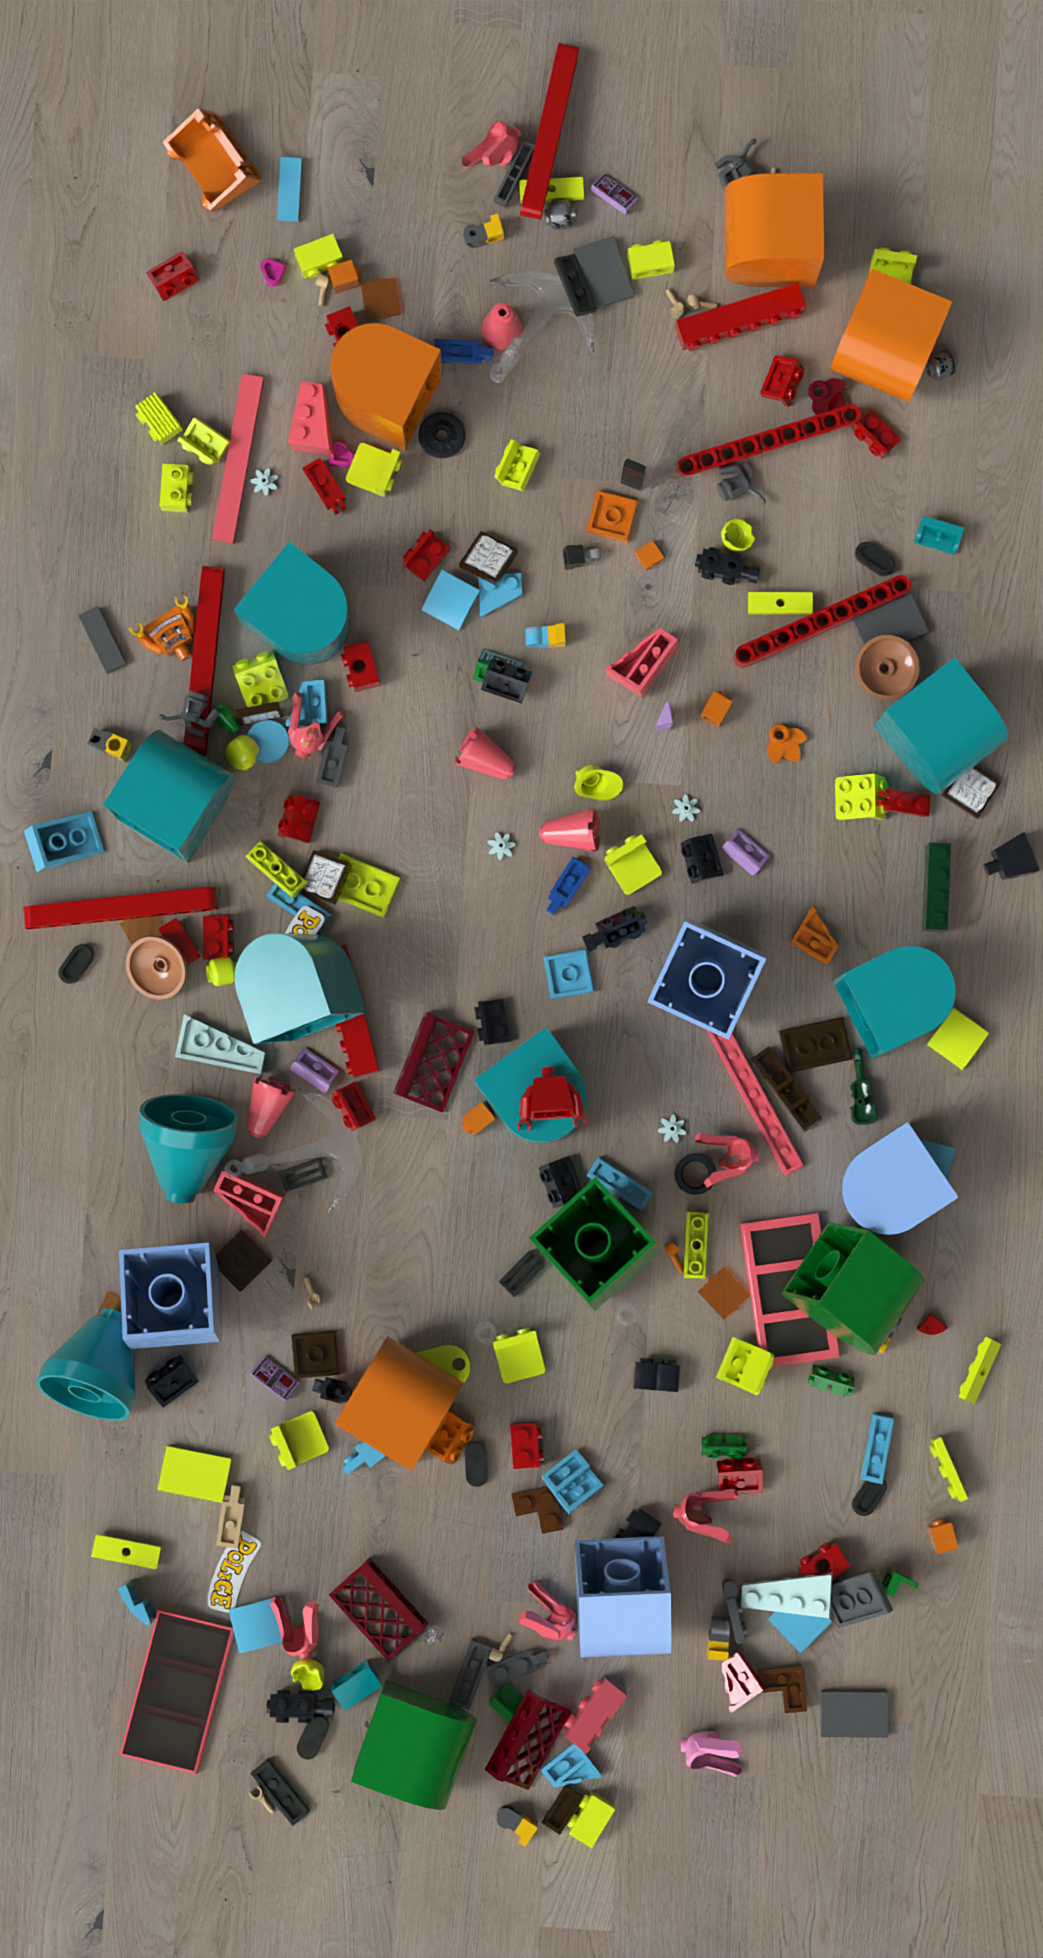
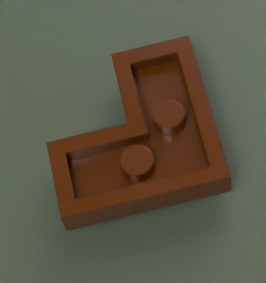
(540, 1501)
(789, 1681)

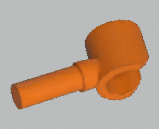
(671, 1249)

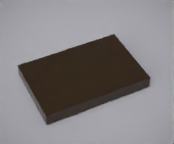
(815, 1045)

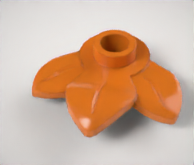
(787, 746)

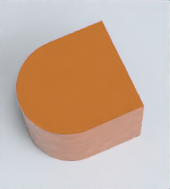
(774, 229)
(890, 335)
(384, 380)
(399, 1403)

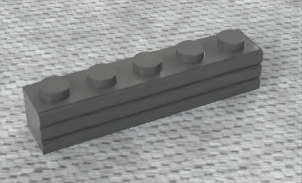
(514, 174)

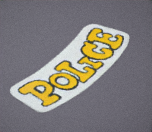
(306, 922)
(231, 1573)

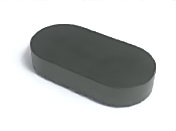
(874, 559)
(76, 964)
(476, 1464)
(868, 1497)
(312, 1737)

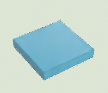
(568, 974)

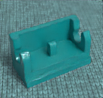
(938, 535)
(355, 1685)

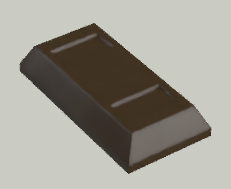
(562, 1809)

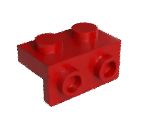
(298, 818)
(352, 1106)

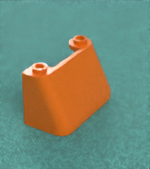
(212, 158)

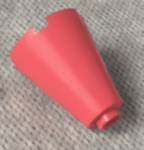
(501, 326)
(484, 756)
(573, 831)
(267, 1104)

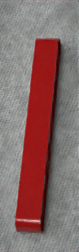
(549, 131)
(778, 440)
(814, 628)
(205, 648)
(120, 908)

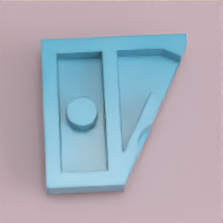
(497, 596)
(313, 703)
(570, 1766)

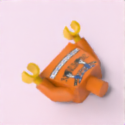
(169, 632)

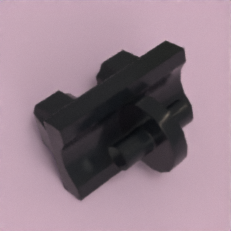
(332, 1390)

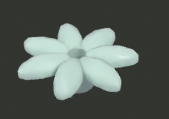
(264, 485)
(681, 809)
(500, 850)
(677, 1130)

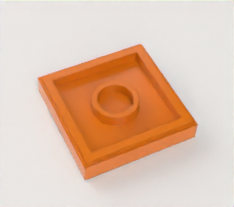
(612, 516)

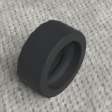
(679, 1173)

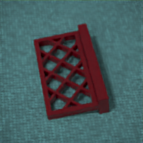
(415, 1057)
(393, 1597)
(518, 1735)

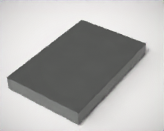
(604, 272)
(894, 618)
(858, 1599)
(854, 1714)

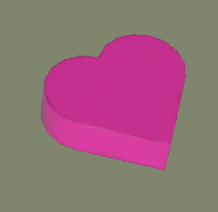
(273, 271)
(342, 455)

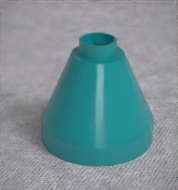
(186, 1141)
(93, 1370)

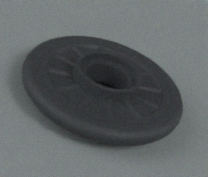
(438, 422)

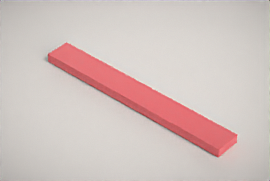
(237, 458)
(757, 1102)

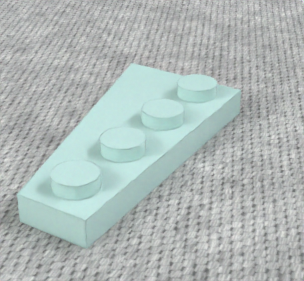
(209, 1046)
(791, 1595)

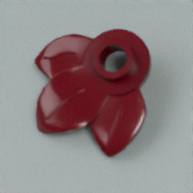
(830, 398)

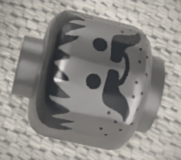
(560, 214)
(941, 364)

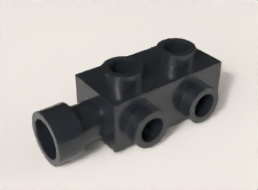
(720, 567)
(616, 928)
(292, 1708)

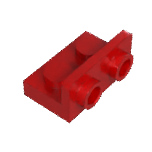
(173, 276)
(782, 380)
(875, 434)
(426, 555)
(217, 937)
(525, 1445)
(742, 1475)

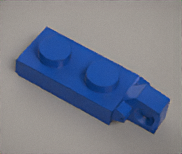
(463, 351)
(567, 884)

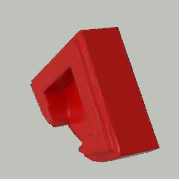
(931, 1325)

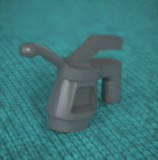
(738, 167)
(735, 486)
(192, 710)

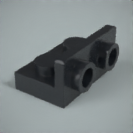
(506, 680)
(701, 858)
(493, 1022)
(560, 1181)
(170, 1380)

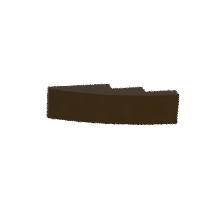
(786, 1089)

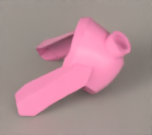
(704, 1742)

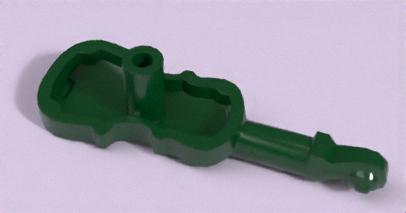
(863, 1110)

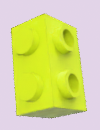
(175, 488)

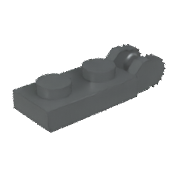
(734, 1609)

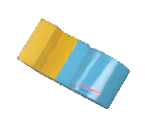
(545, 636)

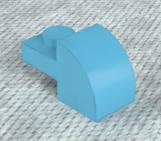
(366, 1453)

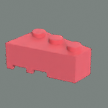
(311, 422)
(644, 663)
(251, 1199)
(594, 1713)

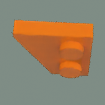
(815, 938)

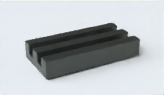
(319, 1169)
(527, 1280)

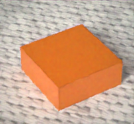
(649, 555)

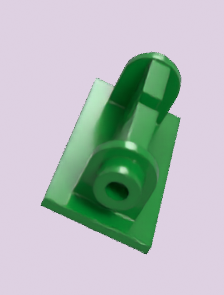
(841, 1382)
(713, 1446)

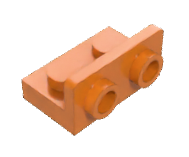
(450, 1438)

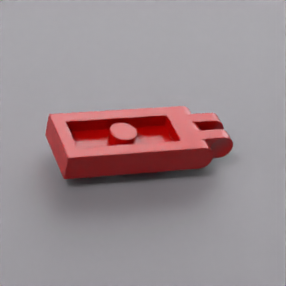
(324, 485)
(905, 802)

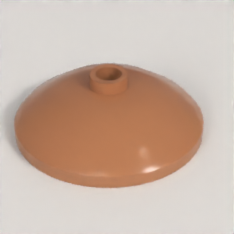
(901, 665)
(148, 973)

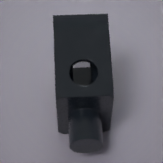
(1012, 859)

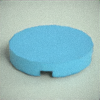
(271, 740)

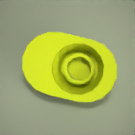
(597, 783)

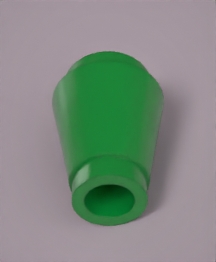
(227, 719)

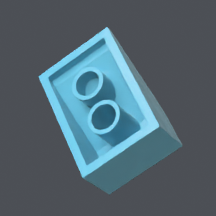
(63, 841)

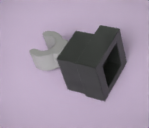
(575, 556)

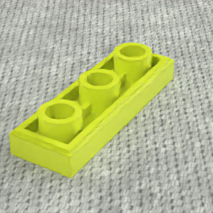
(563, 188)
(794, 603)
(285, 877)
(696, 1259)
(979, 1370)
(947, 1469)
(112, 1549)

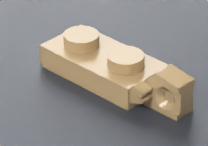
(231, 1519)

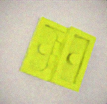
(958, 1038)

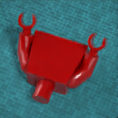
(550, 1099)

